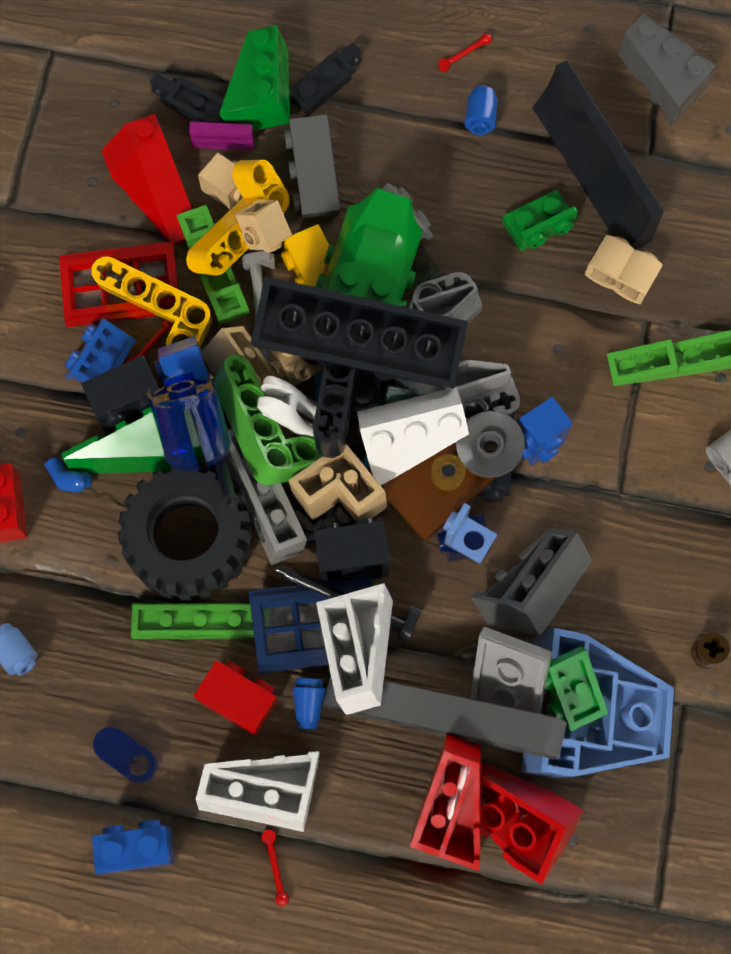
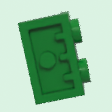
(539, 220)
(574, 690)

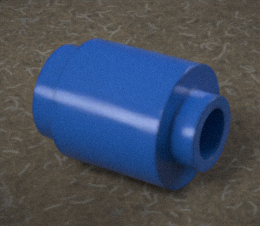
(481, 110)

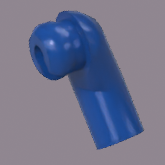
(67, 480)

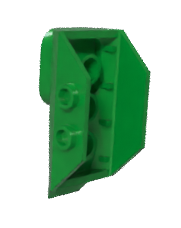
(374, 250)

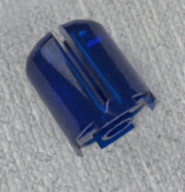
(168, 408)

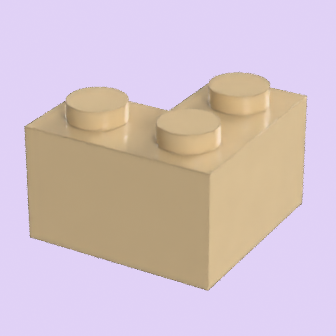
(336, 481)

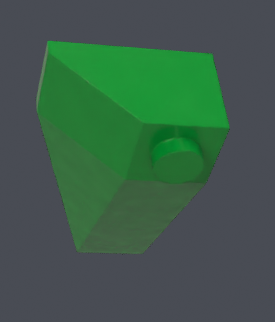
(128, 449)

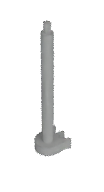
(256, 263)

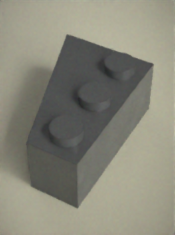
(312, 167)
(537, 585)

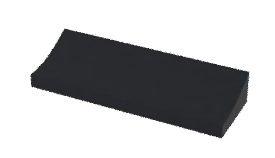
(597, 158)
(359, 333)

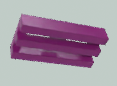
(222, 136)

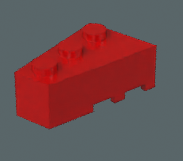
(451, 807)

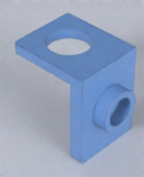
(458, 526)

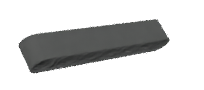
(464, 718)

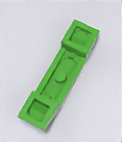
(221, 289)

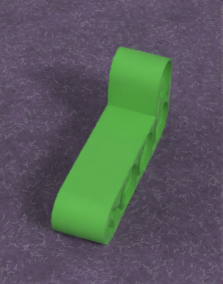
(257, 434)

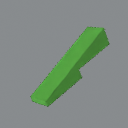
(671, 359)

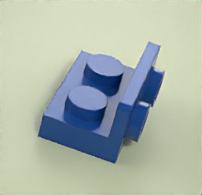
(103, 350)

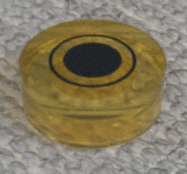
(448, 472)

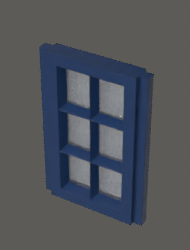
(289, 626)

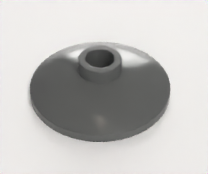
(495, 429)

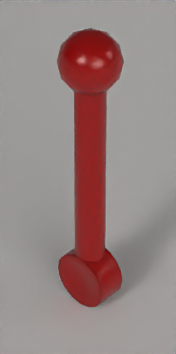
(444, 64)
(166, 327)
(281, 897)

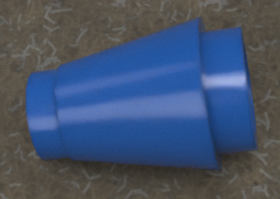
(308, 701)

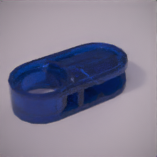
(119, 750)

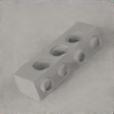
(267, 509)

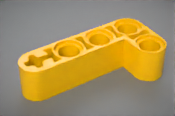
(224, 241)
(151, 298)

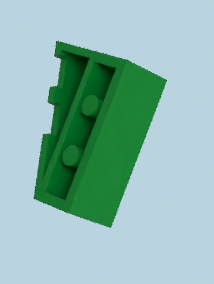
(259, 82)

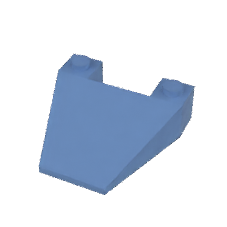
(637, 719)

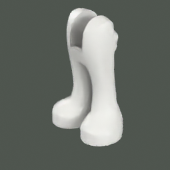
(286, 404)

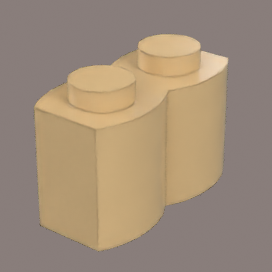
(623, 268)

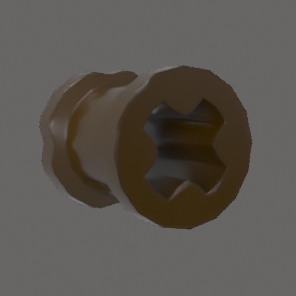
(719, 645)

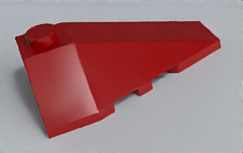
(146, 172)
(525, 821)

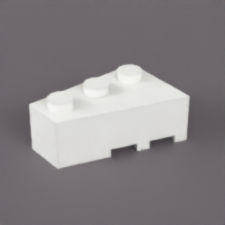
(261, 790)

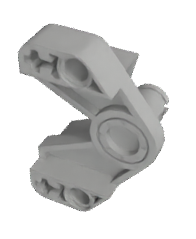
(478, 382)

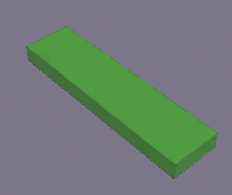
(191, 621)

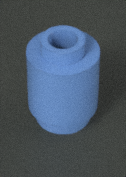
(16, 652)

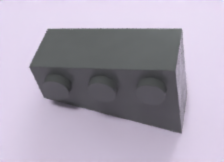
(665, 66)

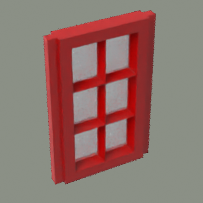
(88, 303)

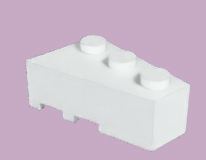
(410, 431)
(356, 645)

